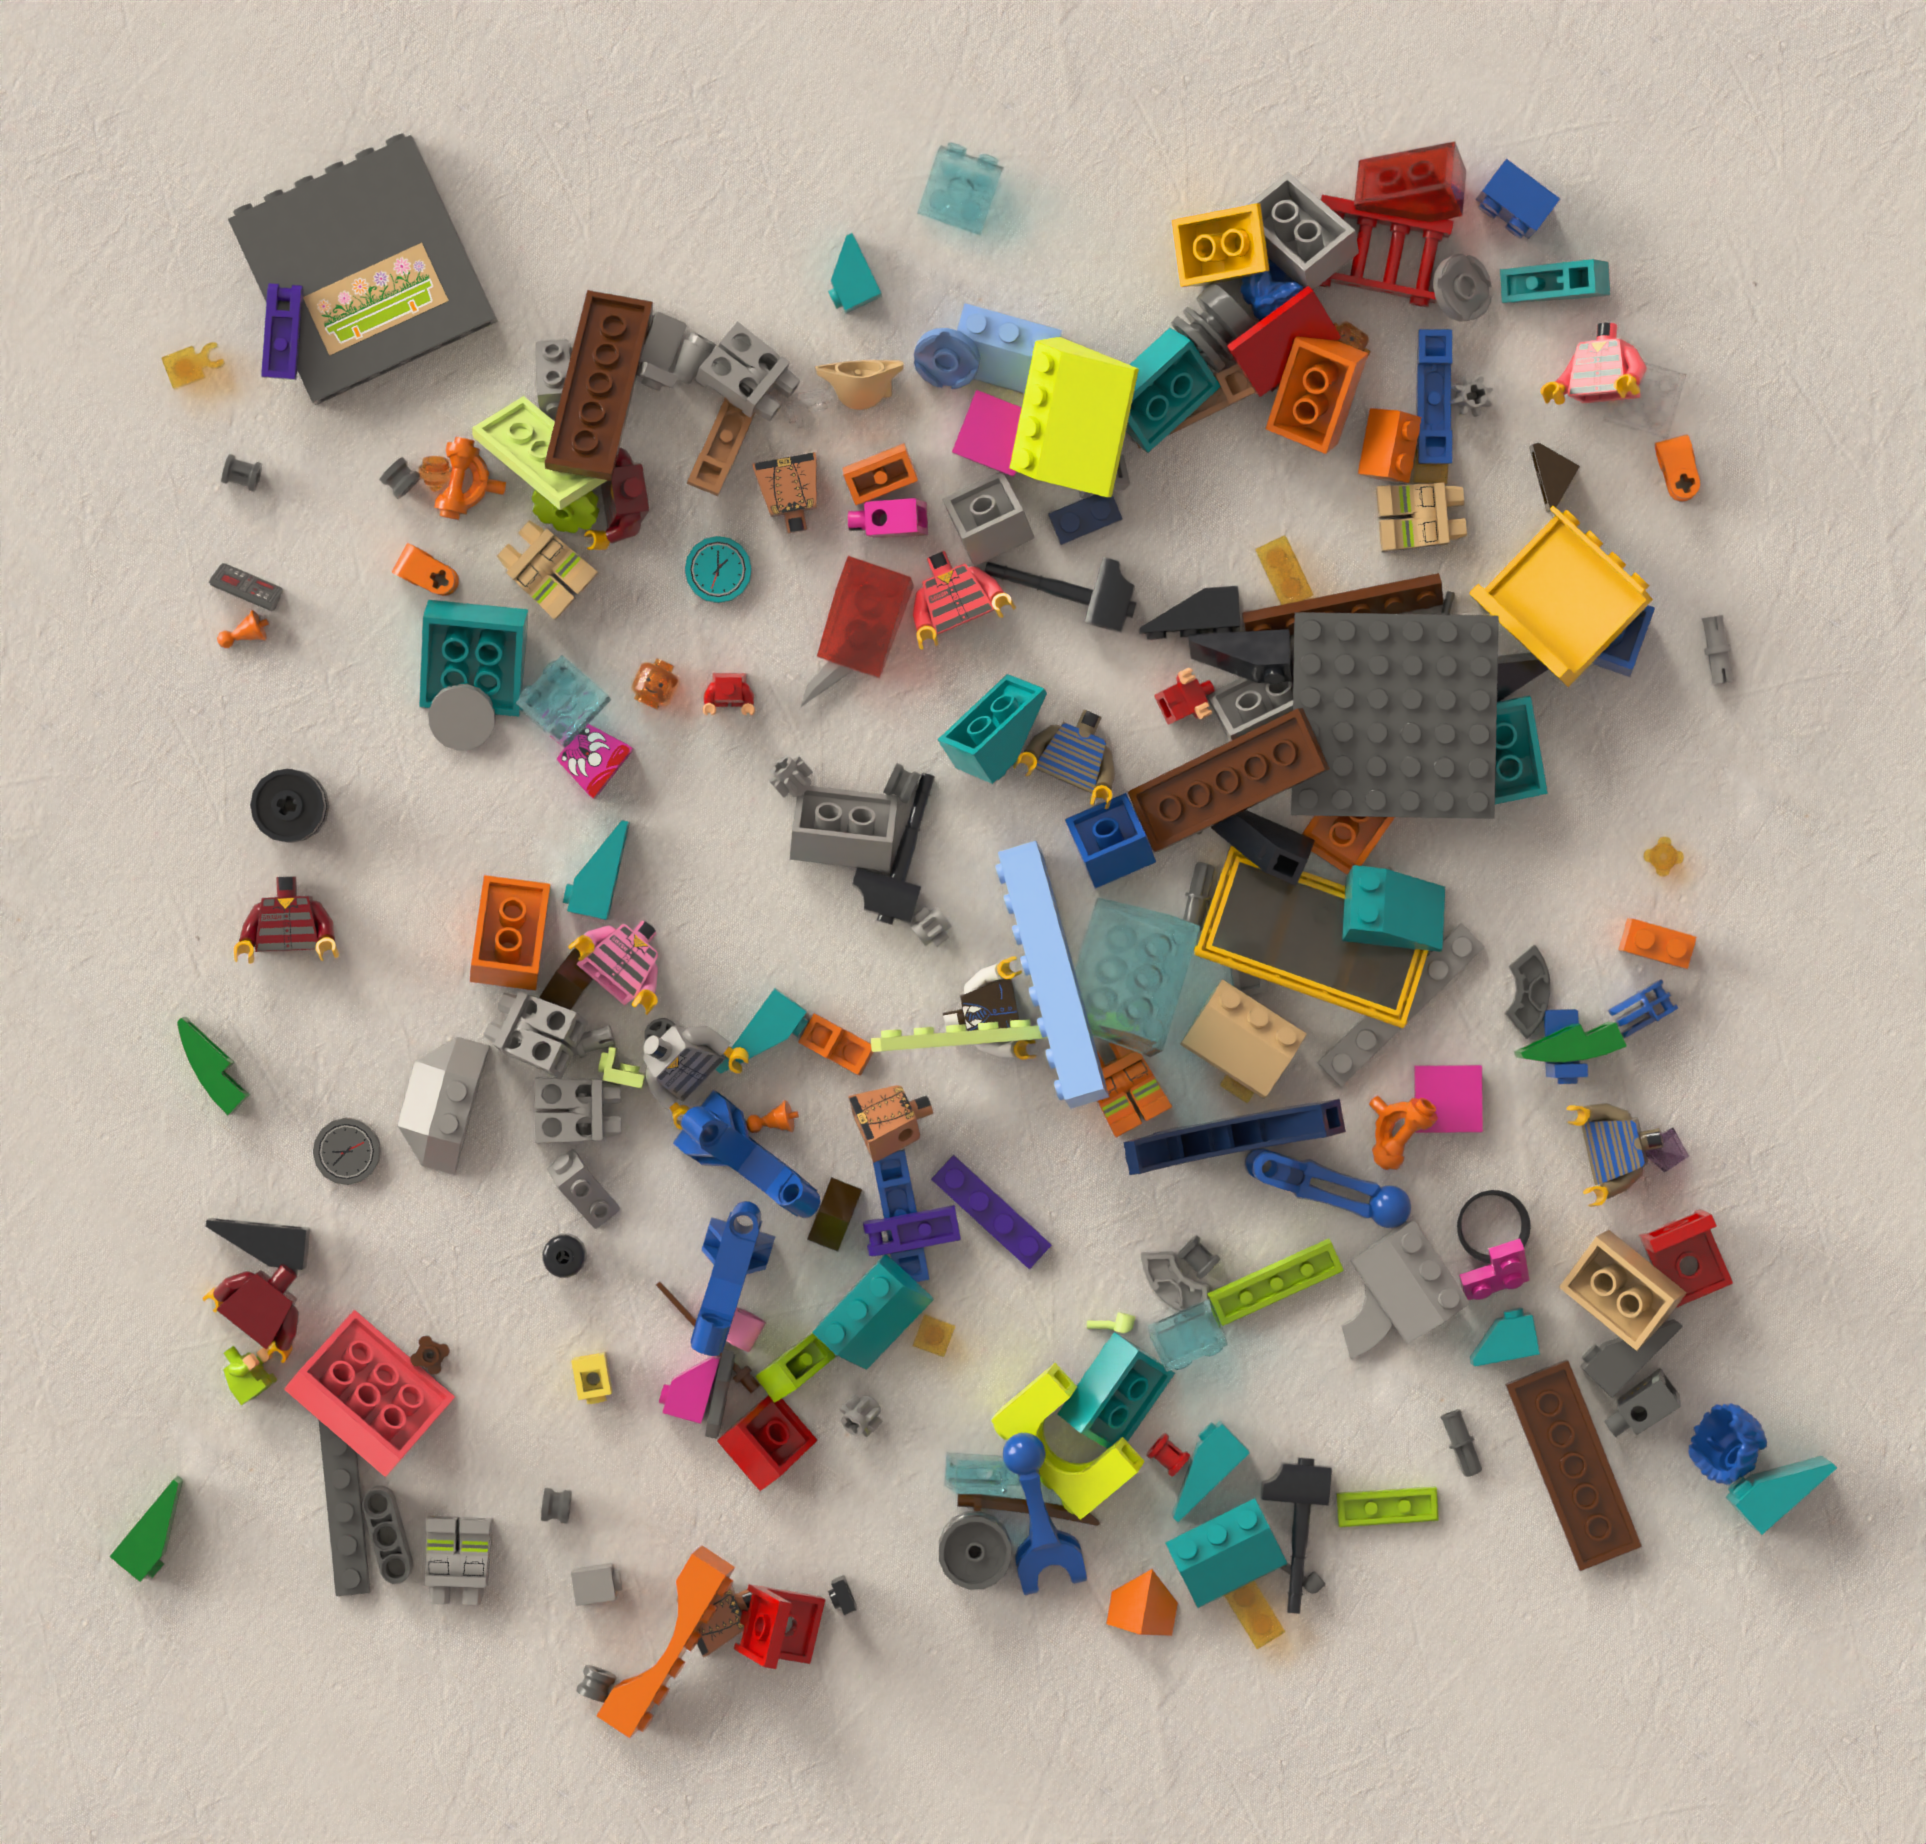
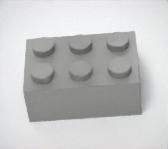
(1304, 233)

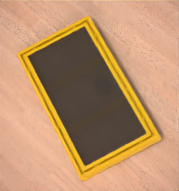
(1296, 942)

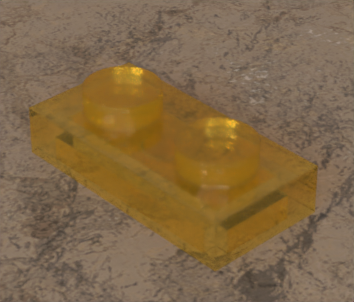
(1283, 571)
(1255, 1614)

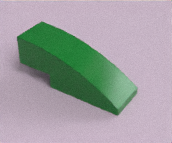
(1574, 1044)
(210, 1067)

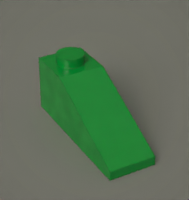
(149, 1538)

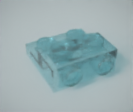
(961, 188)
(562, 701)

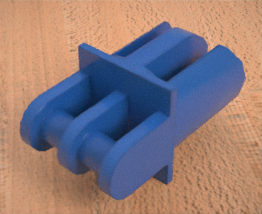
(1645, 1007)

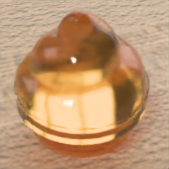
(435, 472)

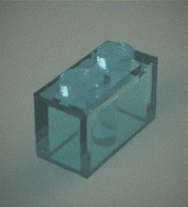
(1188, 1336)

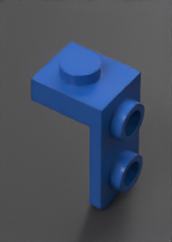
(1564, 1071)

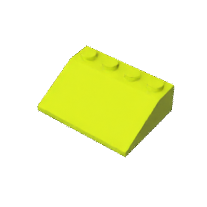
(1073, 417)

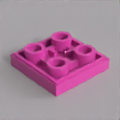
(989, 432)
(1454, 1093)

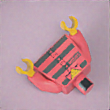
(1599, 371)
(954, 598)

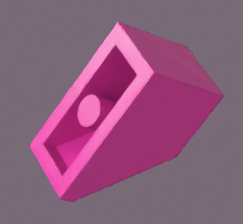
(690, 1391)

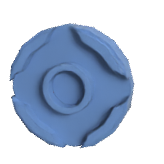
(946, 358)

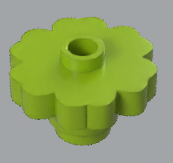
(577, 515)

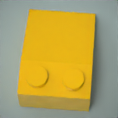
(1220, 246)

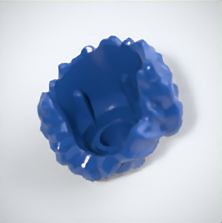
(1268, 290)
(1727, 1443)

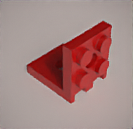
(1688, 1238)
(766, 1624)

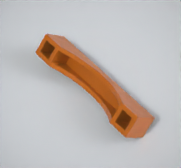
(698, 1587)

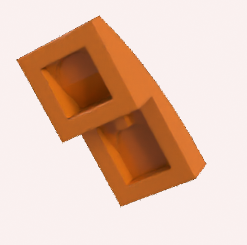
(836, 1044)

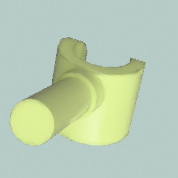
(1123, 1323)

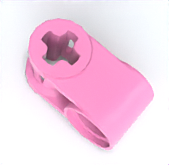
(745, 1329)

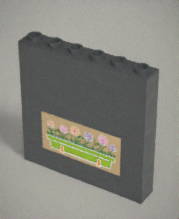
(373, 264)

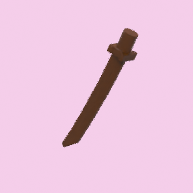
(743, 1375)
(980, 1501)

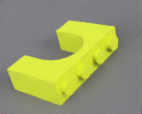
(1077, 1484)

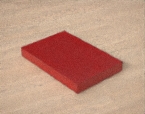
(1267, 345)

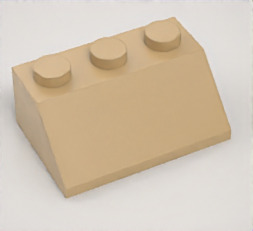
(1243, 1039)
(1622, 1289)

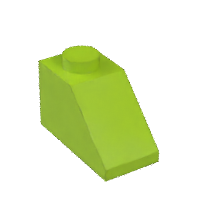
(794, 1367)

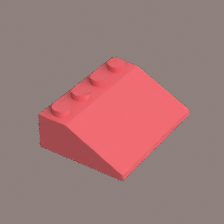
(369, 1393)

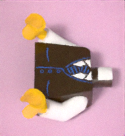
(991, 999)

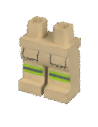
(1428, 514)
(539, 562)

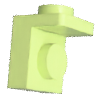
(625, 1075)

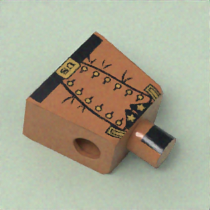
(789, 488)
(888, 1119)
(725, 1622)

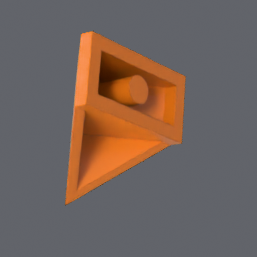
(1143, 1606)

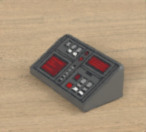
(246, 586)

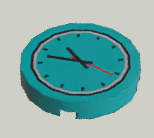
(718, 569)

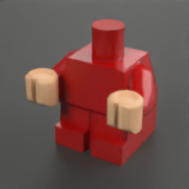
(729, 689)
(1185, 698)

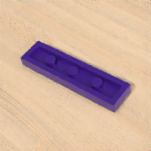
(991, 1212)

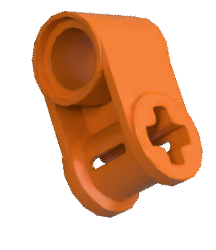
(1676, 461)
(421, 569)

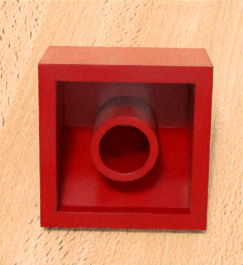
(767, 1441)

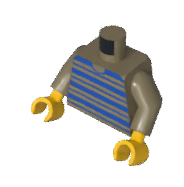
(1073, 756)
(1614, 1147)

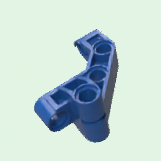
(719, 1137)
(734, 1253)

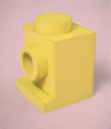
(582, 1367)

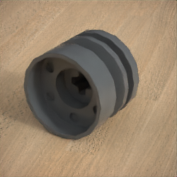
(1216, 326)

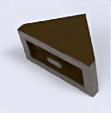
(1553, 473)
(567, 983)
(834, 1214)

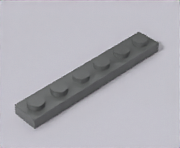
(344, 1514)

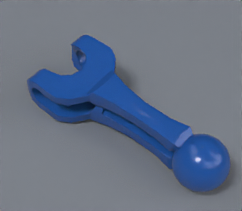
(1387, 1206)
(1045, 1544)

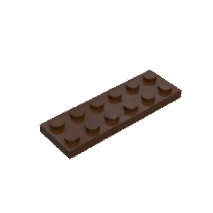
(599, 385)
(1228, 780)
(1573, 1465)

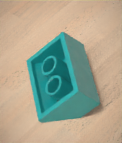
(1168, 388)
(873, 1313)
(1115, 1392)
(1226, 1553)

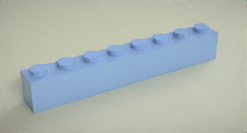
(1052, 974)

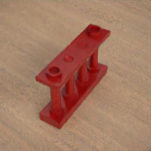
(1400, 227)

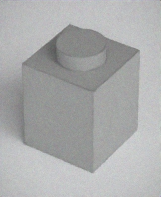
(595, 1584)

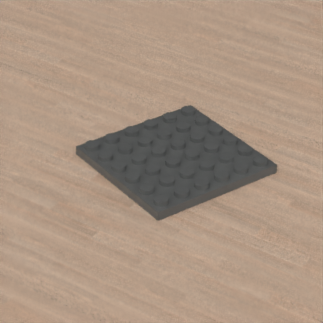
(1398, 713)

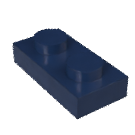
(1084, 517)

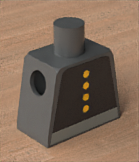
(1653, 1394)

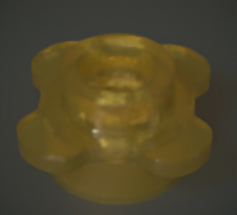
(1663, 866)

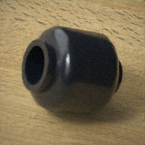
(575, 1249)

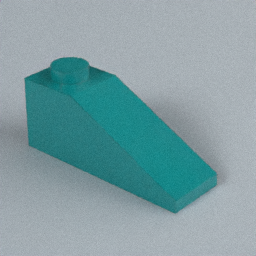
(1555, 281)
(596, 882)
(770, 1026)
(1211, 1462)

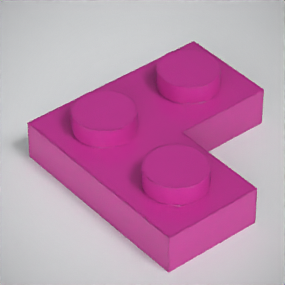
(1506, 1271)

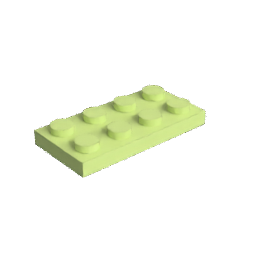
(521, 439)

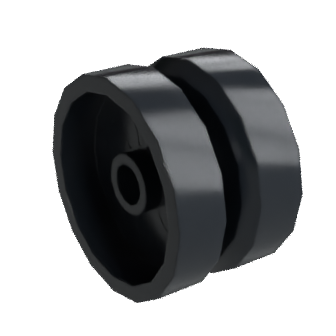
(270, 799)

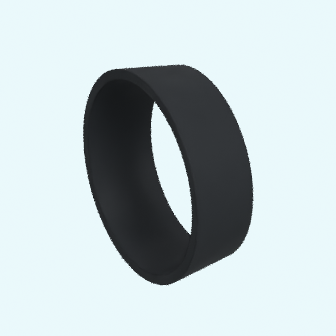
(1525, 1222)

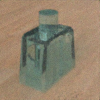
(968, 1473)

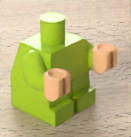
(247, 1374)

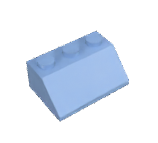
(1003, 345)

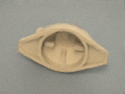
(861, 382)

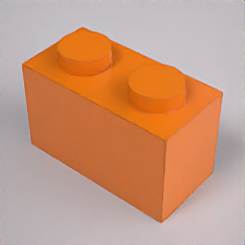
(1389, 445)
(880, 474)
(1657, 943)

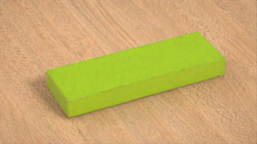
(1387, 1506)

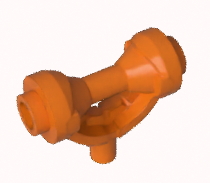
(453, 500)
(1389, 1149)

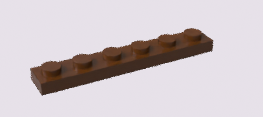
(1380, 599)

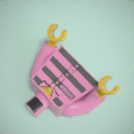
(621, 962)

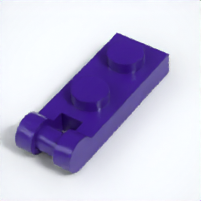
(282, 333)
(913, 1230)

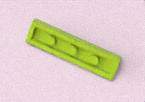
(1275, 1282)

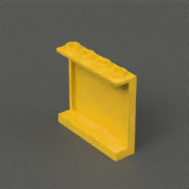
(1564, 597)

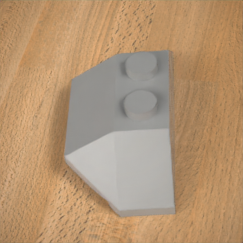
(442, 1102)

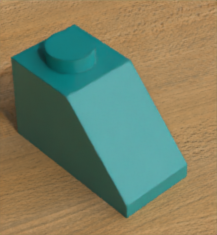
(852, 278)
(1507, 1339)

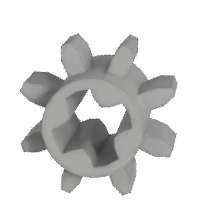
(1469, 386)
(791, 776)
(931, 926)
(861, 1415)

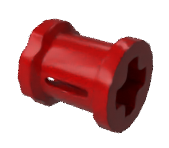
(1168, 1454)

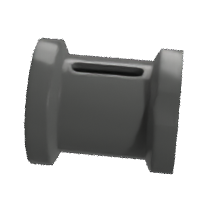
(241, 472)
(1198, 1257)

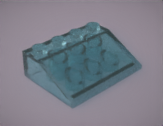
(1133, 973)

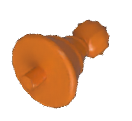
(249, 629)
(778, 1118)

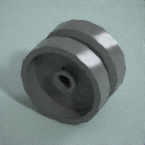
(970, 1530)

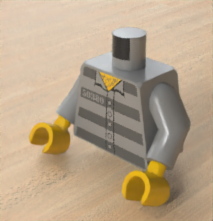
(683, 1061)

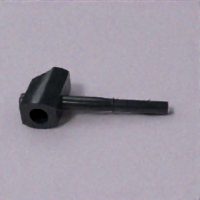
(1107, 603)
(892, 896)
(1302, 1485)

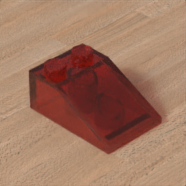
(1413, 183)
(864, 616)

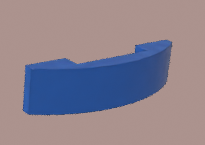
(1434, 396)
(896, 1200)

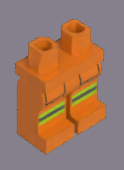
(1130, 1074)

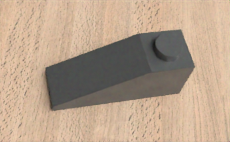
(1617, 1362)

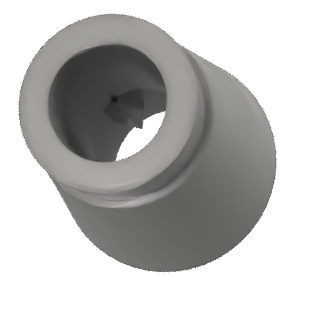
(692, 355)

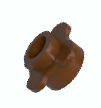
(439, 1352)

